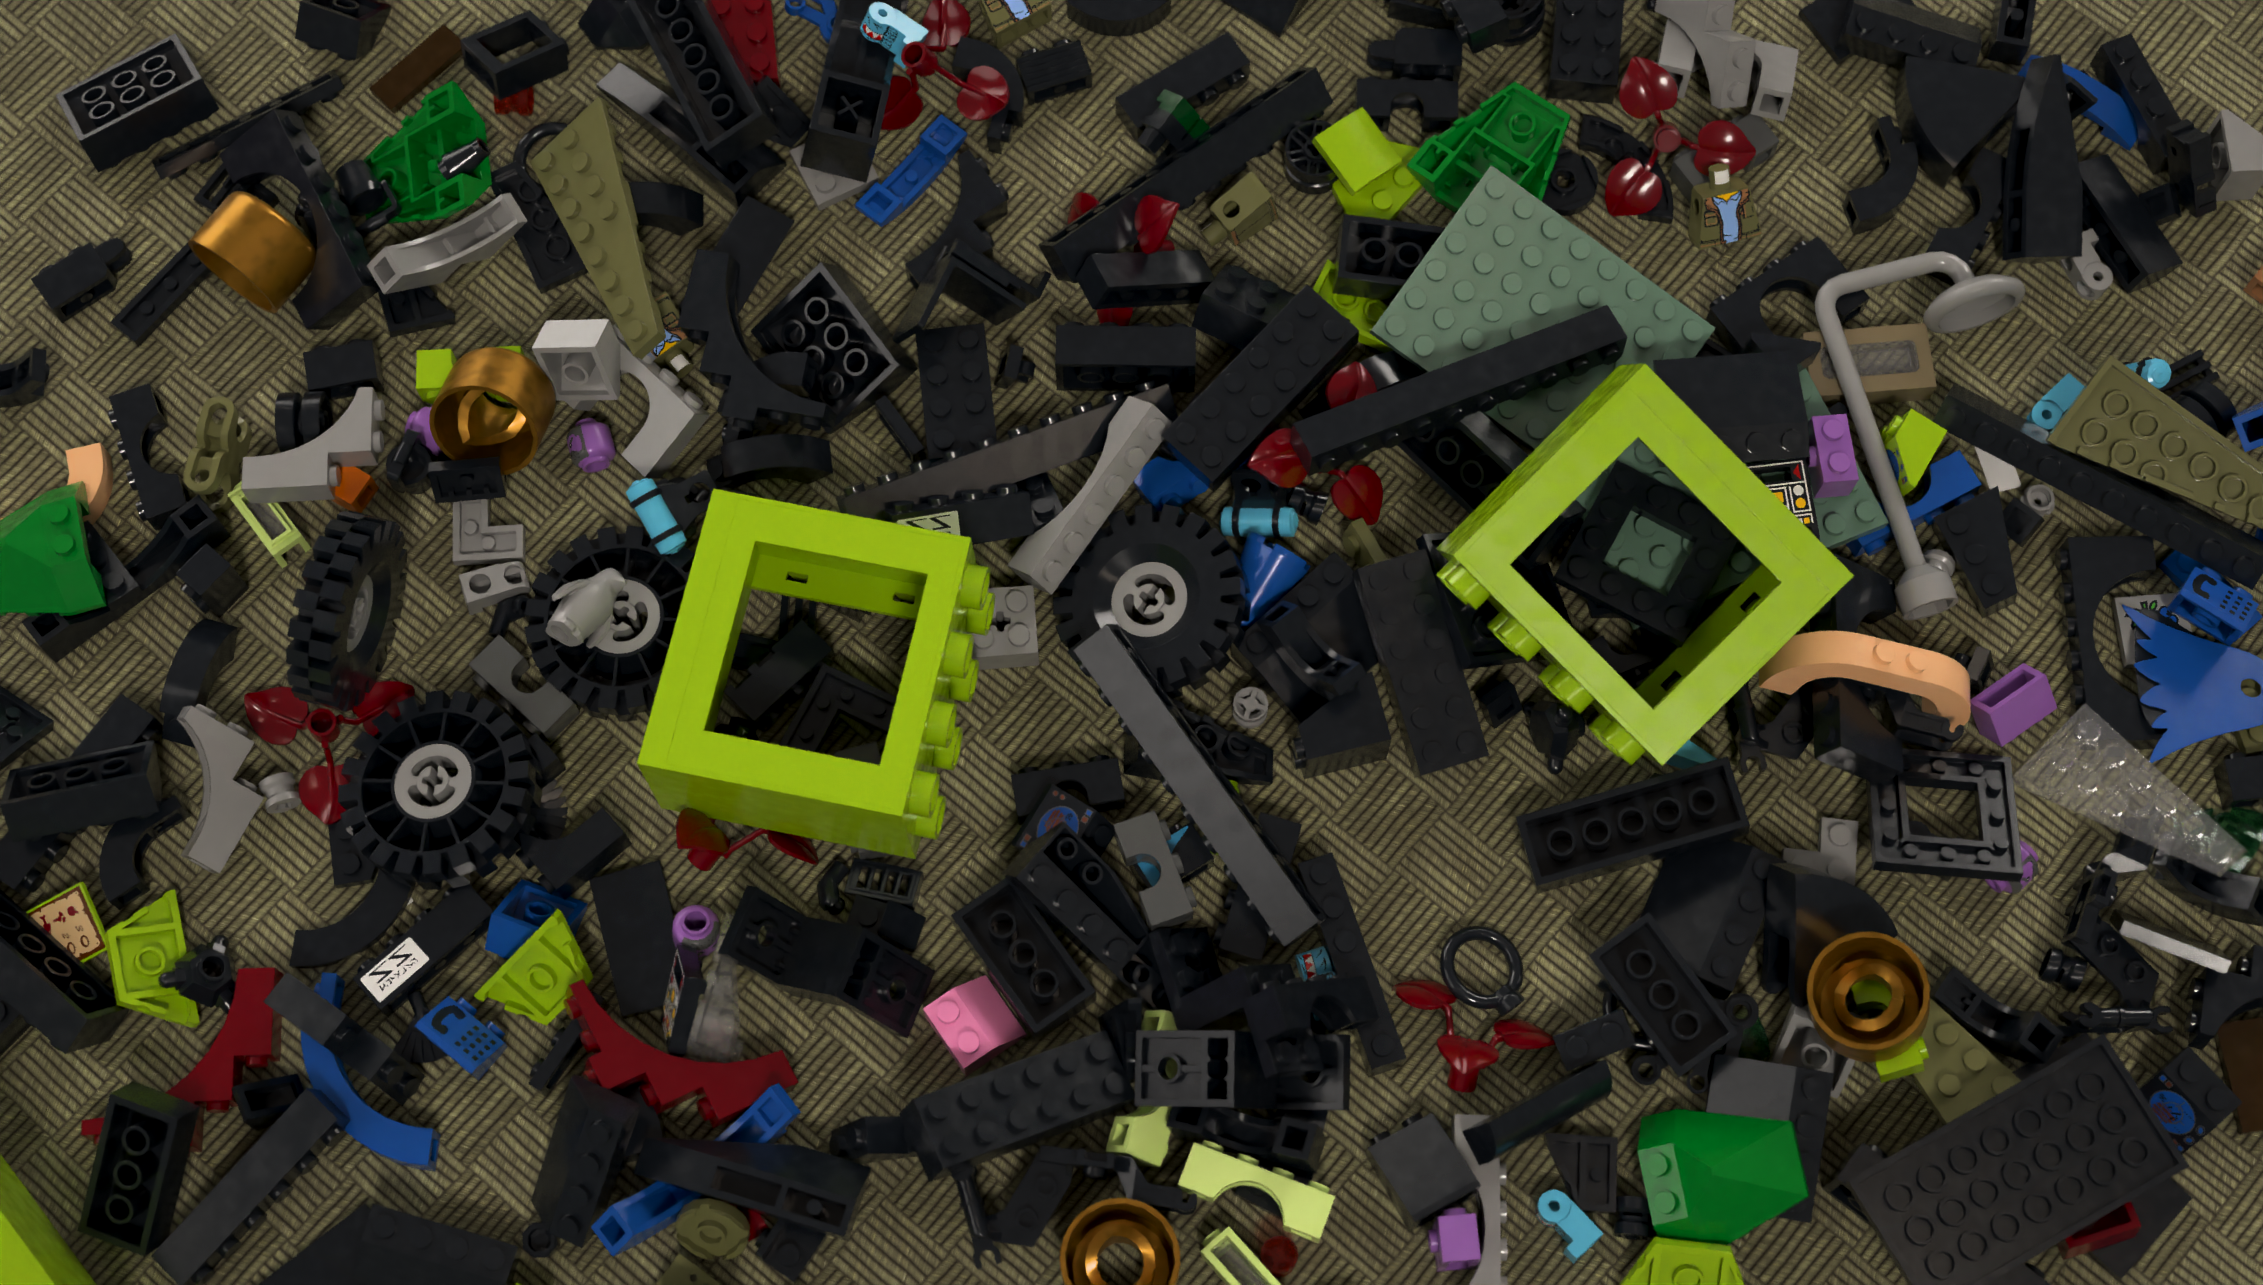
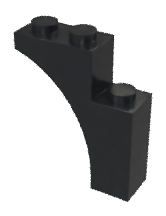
(978, 207)
(2223, 996)
(345, 1038)
(872, 1140)

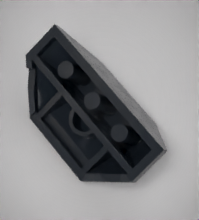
(612, 26)

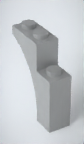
(1724, 52)
(439, 254)
(313, 468)
(225, 802)

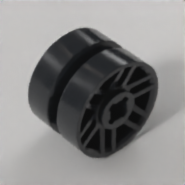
(1303, 162)
(2209, 405)
(301, 418)

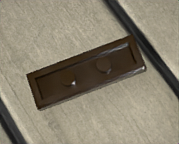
(418, 69)

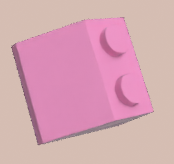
(973, 1023)

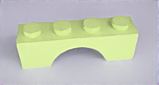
(1144, 1131)
(1212, 1173)

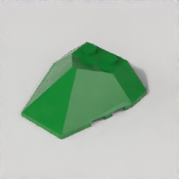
(1509, 131)
(413, 154)
(48, 558)
(1718, 1173)

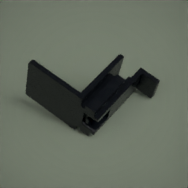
(972, 282)

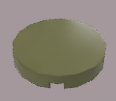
(712, 1229)

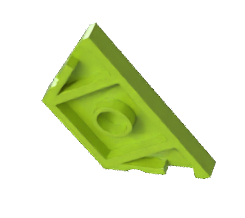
(1385, 196)
(144, 950)
(539, 972)
(1685, 1263)

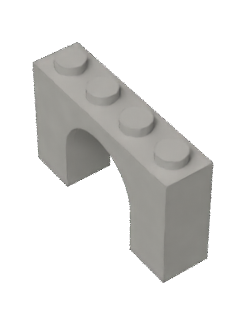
(1770, 76)
(671, 419)

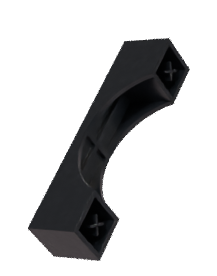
(850, 96)

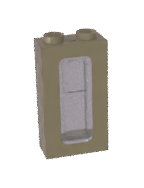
(1890, 361)

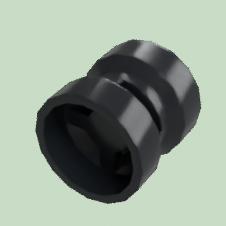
(1315, 503)
(2062, 969)
(1632, 1218)

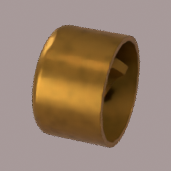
(254, 250)
(473, 427)
(1862, 958)
(1120, 1222)

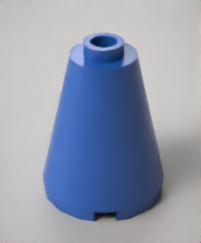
(1270, 574)

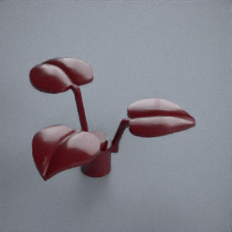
(985, 88)
(1646, 91)
(1151, 221)
(1360, 489)
(279, 714)
(709, 843)
(1463, 1054)

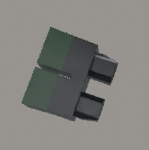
(1170, 125)

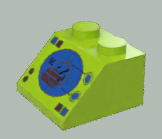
(1910, 446)

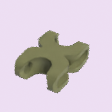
(217, 453)

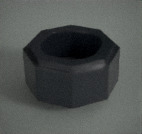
(539, 1242)

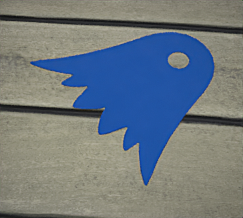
(2196, 685)

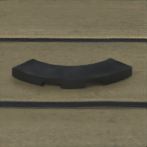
(1615, 144)
(356, 931)

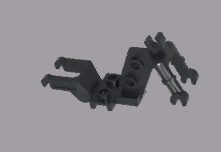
(1793, 726)
(2109, 951)
(1043, 1190)

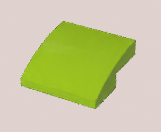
(1356, 150)

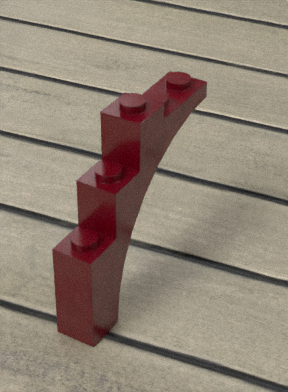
(247, 1037)
(668, 1080)

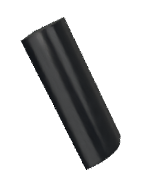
(2126, 231)
(752, 241)
(1539, 1112)

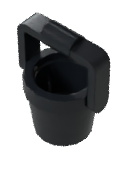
(365, 194)
(409, 465)

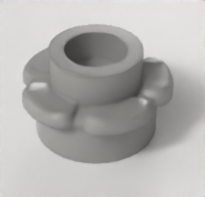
(2041, 493)

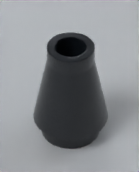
(463, 159)

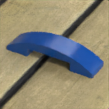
(2109, 111)
(914, 174)

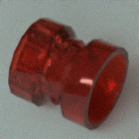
(520, 103)
(1281, 1250)

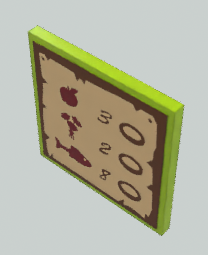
(73, 922)

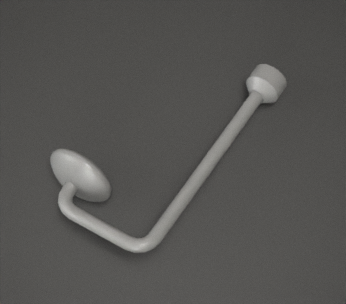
(1964, 306)

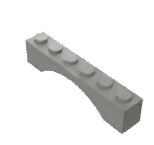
(1055, 548)
(1491, 1208)

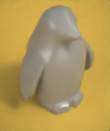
(585, 608)

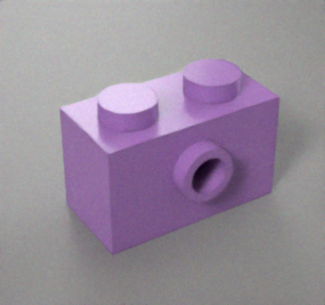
(1831, 456)
(2012, 704)
(1455, 1240)

